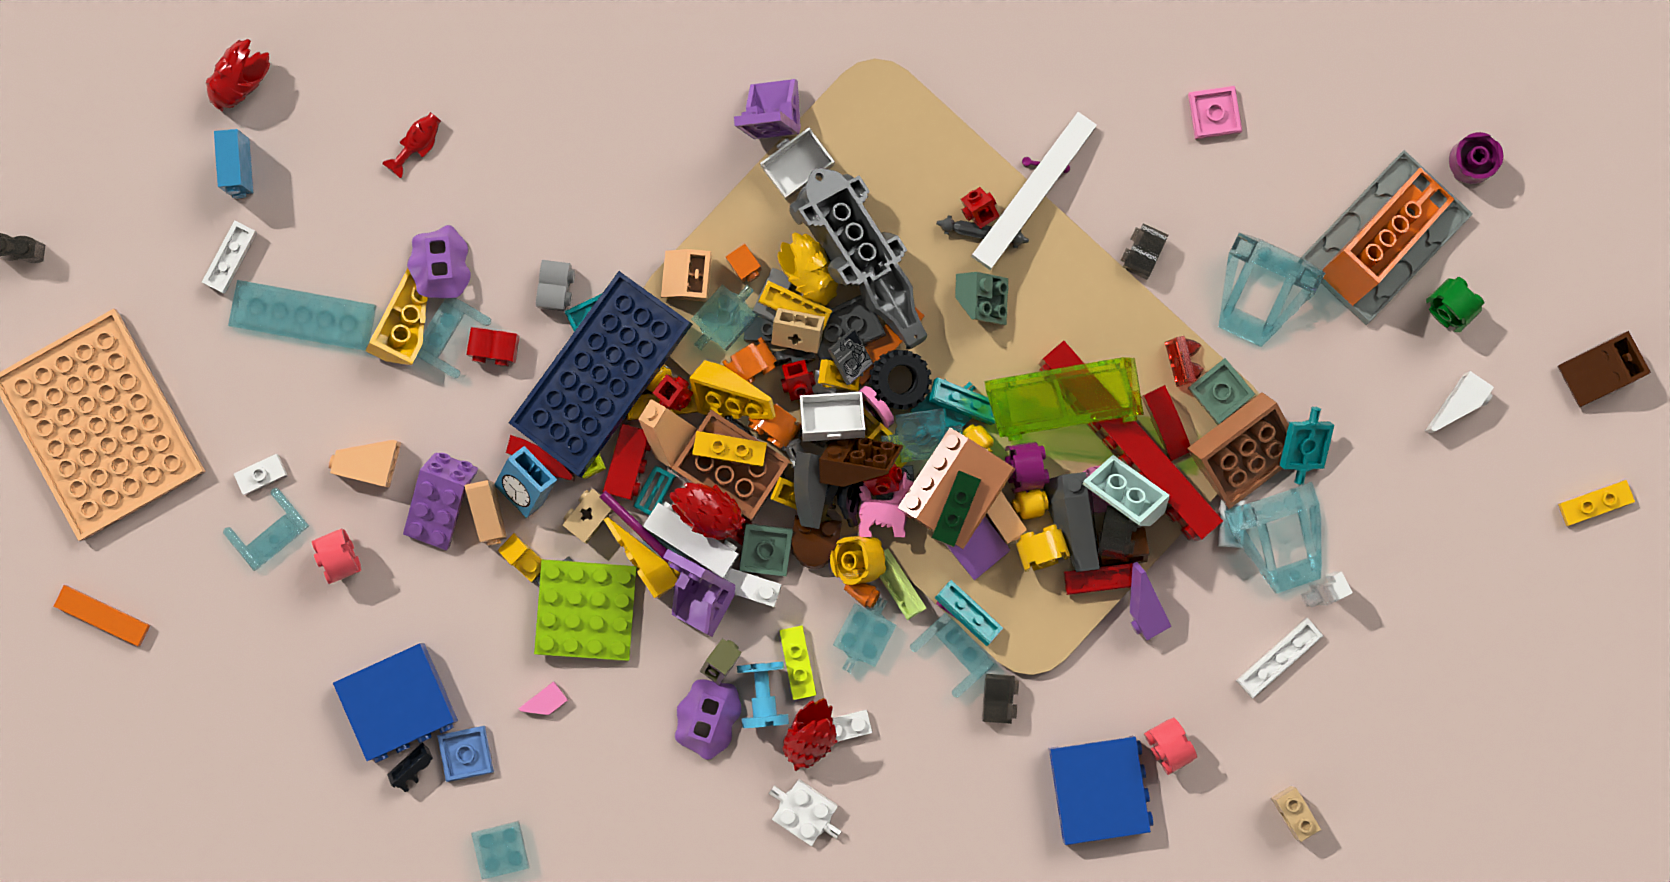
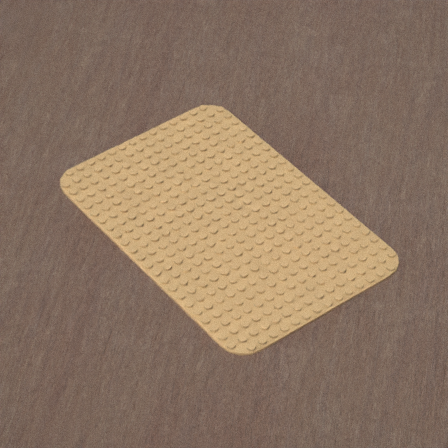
(1059, 288)

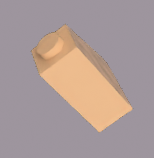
(665, 432)
(367, 463)
(486, 511)
(1005, 519)

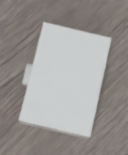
(795, 161)
(832, 416)

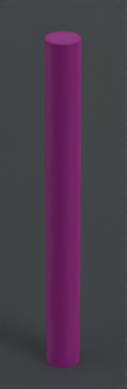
(633, 524)

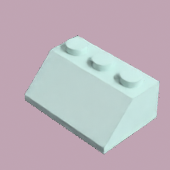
(1128, 491)

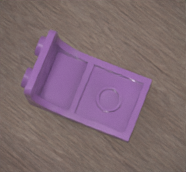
(438, 499)

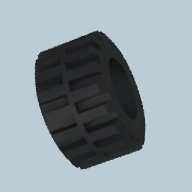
(919, 384)

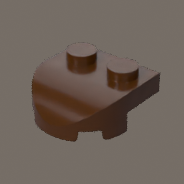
(814, 545)

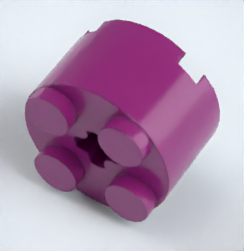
(1466, 167)
(1028, 466)

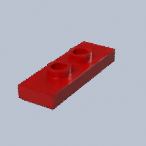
(1098, 580)

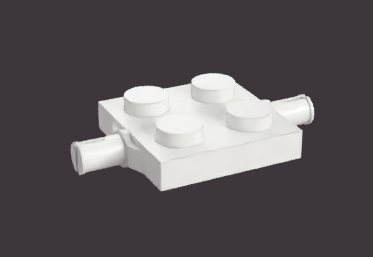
(805, 812)

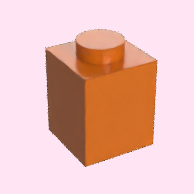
(744, 264)

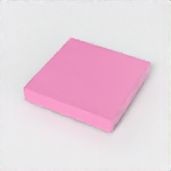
(1215, 112)

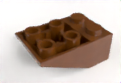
(1604, 369)
(856, 460)

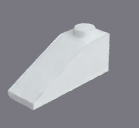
(1467, 396)
(754, 587)

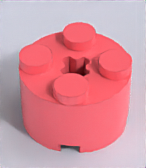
(336, 555)
(1170, 745)

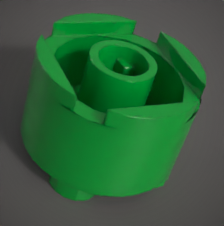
(1455, 304)

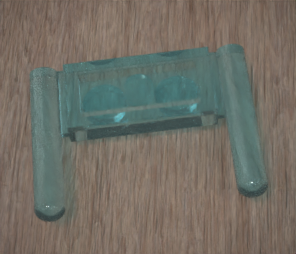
(441, 330)
(273, 538)
(961, 646)

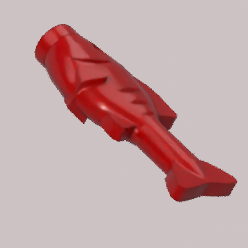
(418, 139)

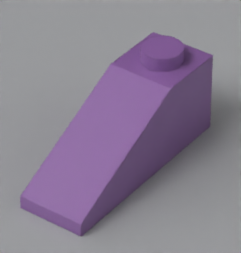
(1145, 606)

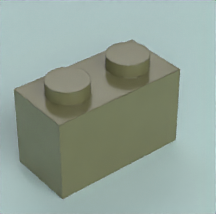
(721, 661)

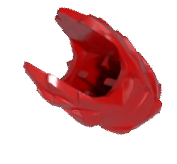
(236, 75)
(707, 510)
(810, 735)

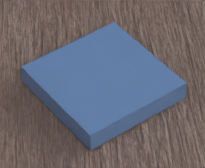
(465, 753)

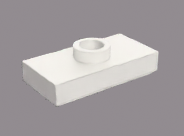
(260, 474)

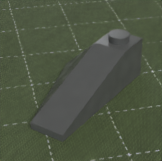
(1073, 512)

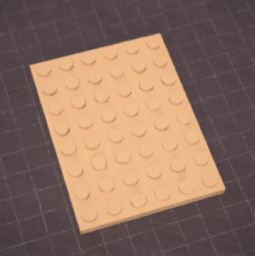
(98, 425)

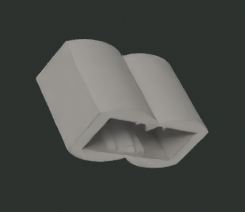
(554, 285)

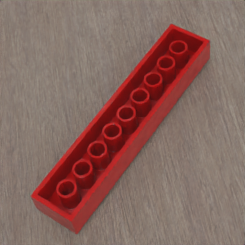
(1146, 458)

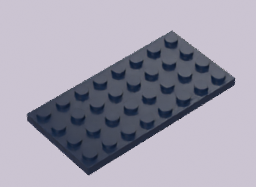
(600, 374)

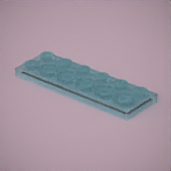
(302, 315)

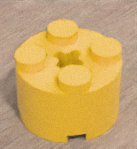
(1042, 549)
(858, 559)

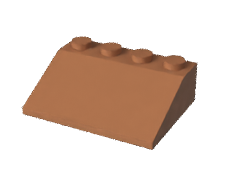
(1243, 449)
(743, 482)
(932, 486)

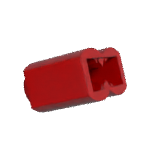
(492, 345)

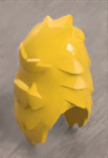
(807, 268)

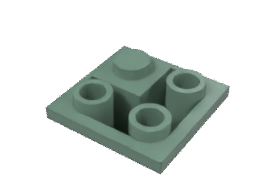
(983, 296)

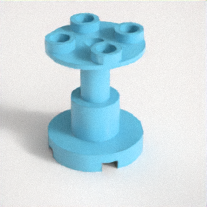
(763, 705)

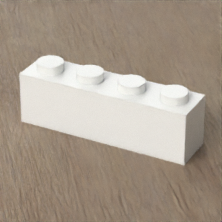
(707, 551)

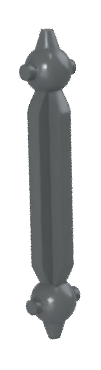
(971, 229)

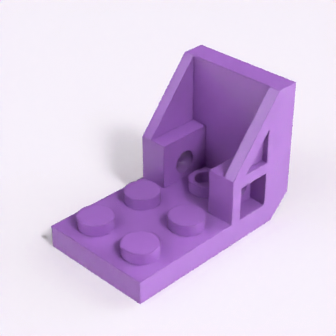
(771, 110)
(699, 594)

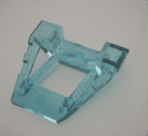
(1292, 267)
(1273, 508)

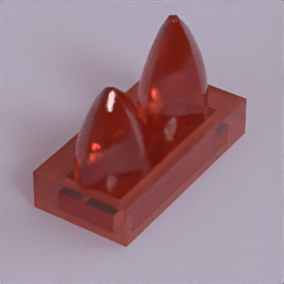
(1179, 354)

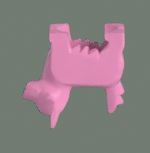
(883, 511)

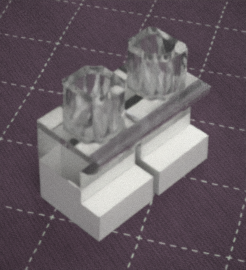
(1328, 593)

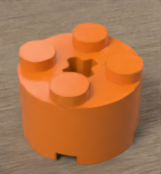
(751, 361)
(780, 429)

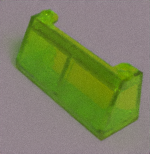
(1065, 397)

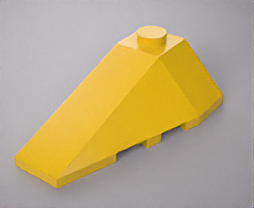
(402, 325)
(728, 394)
(651, 567)

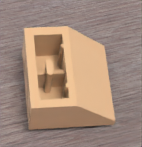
(686, 275)

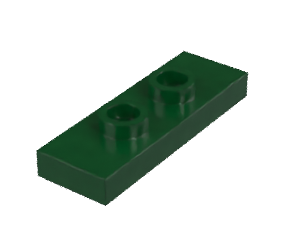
(956, 508)

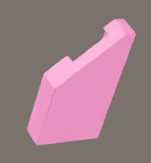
(545, 701)

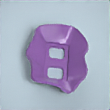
(422, 259)
(690, 712)

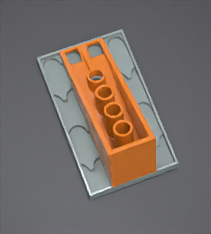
(1386, 236)

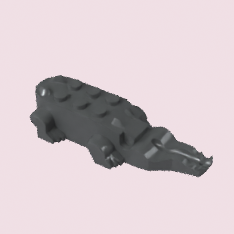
(859, 250)

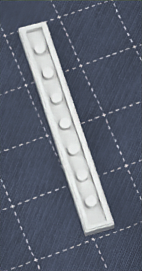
(1033, 191)

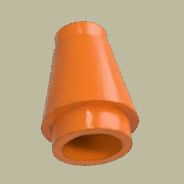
(863, 593)

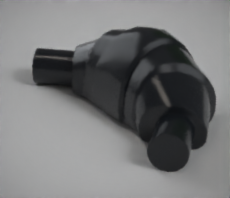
(848, 501)

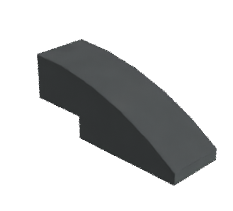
(808, 490)

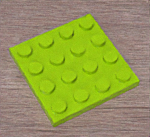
(585, 610)

